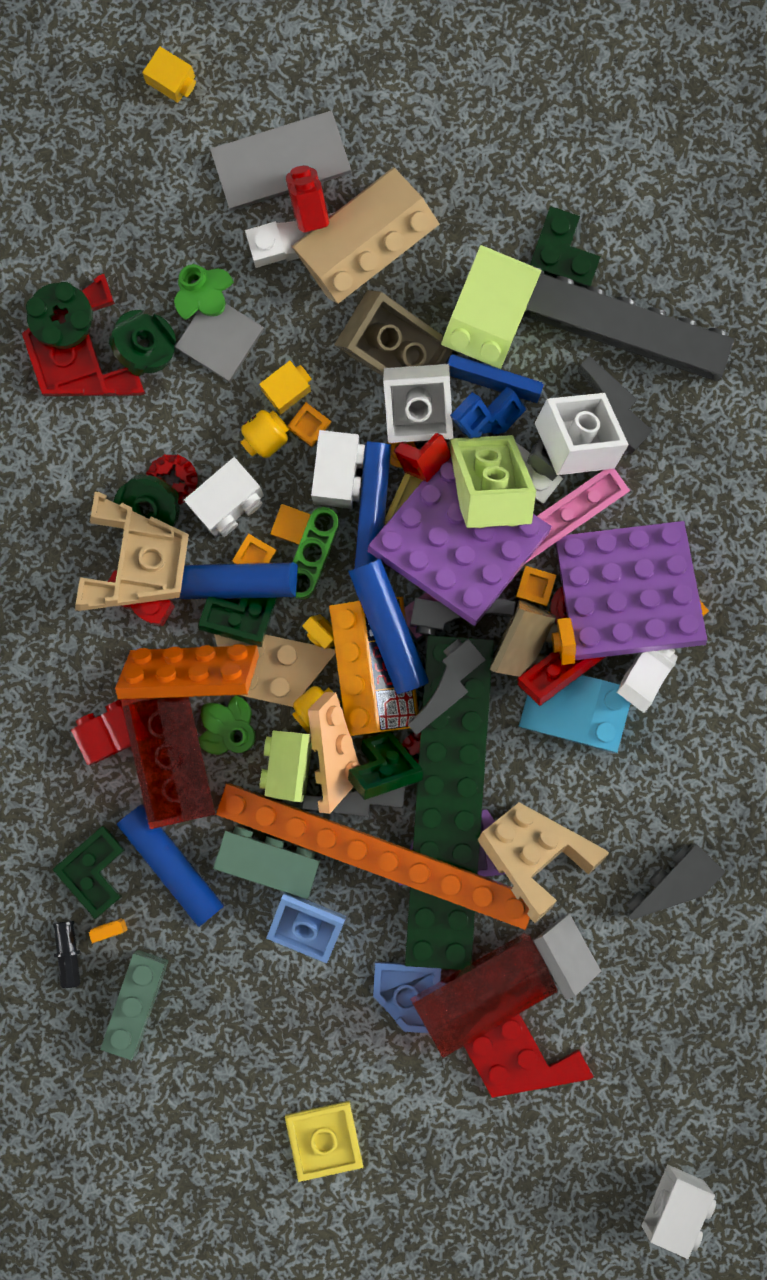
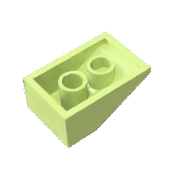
(490, 307)
(492, 482)
(287, 765)

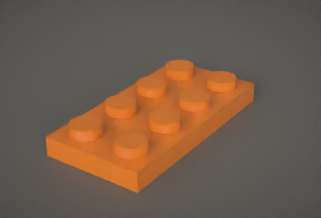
(188, 672)

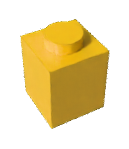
(169, 75)
(286, 386)

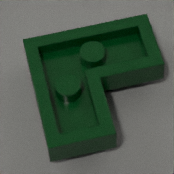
(556, 254)
(240, 622)
(388, 767)
(83, 869)

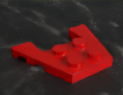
(77, 369)
(513, 1063)

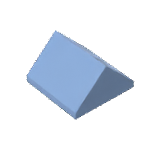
(306, 927)

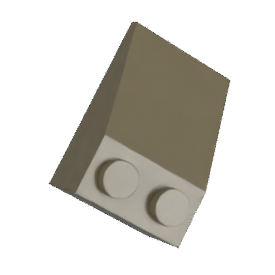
(390, 336)
(523, 640)

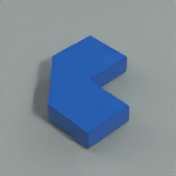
(476, 419)

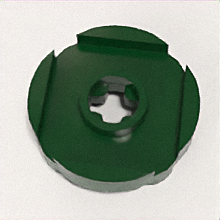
(63, 297)
(136, 357)
(156, 492)

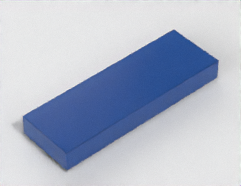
(494, 378)

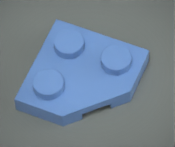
(396, 985)

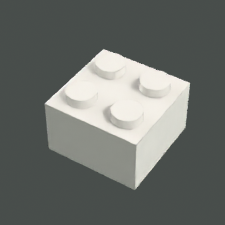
(417, 402)
(581, 433)
(336, 469)
(225, 498)
(679, 1212)

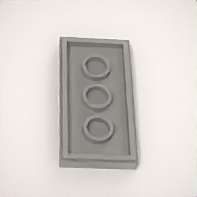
(258, 165)

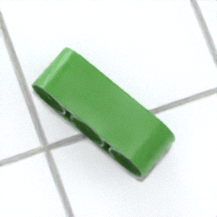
(322, 540)

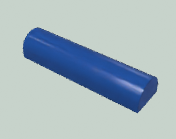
(372, 498)
(239, 580)
(388, 626)
(170, 866)

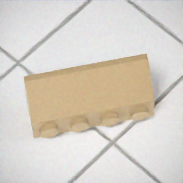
(366, 235)

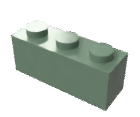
(267, 862)
(134, 1005)

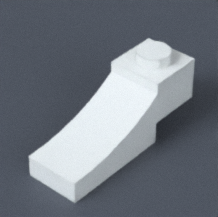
(274, 241)
(646, 677)

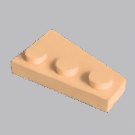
(334, 749)

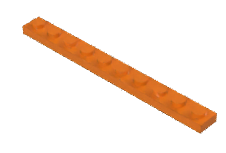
(373, 855)

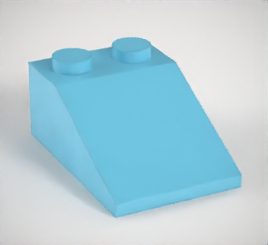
(582, 712)

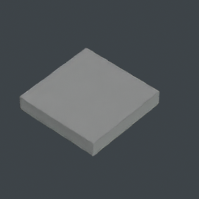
(220, 341)
(567, 956)

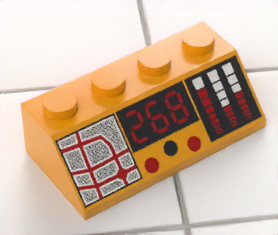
(365, 685)

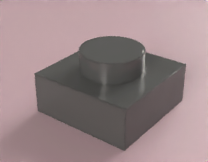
(540, 460)

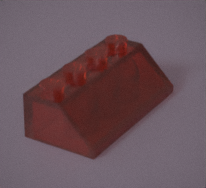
(168, 760)
(484, 994)

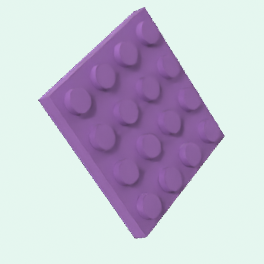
(444, 557)
(630, 590)

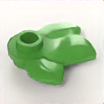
(203, 294)
(223, 723)

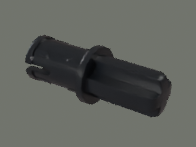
(67, 954)

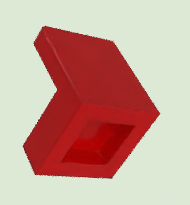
(426, 461)

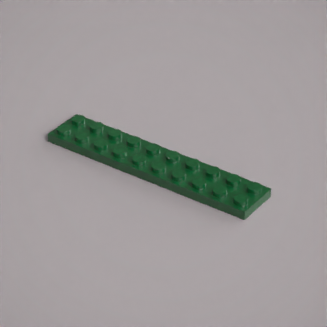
(449, 808)

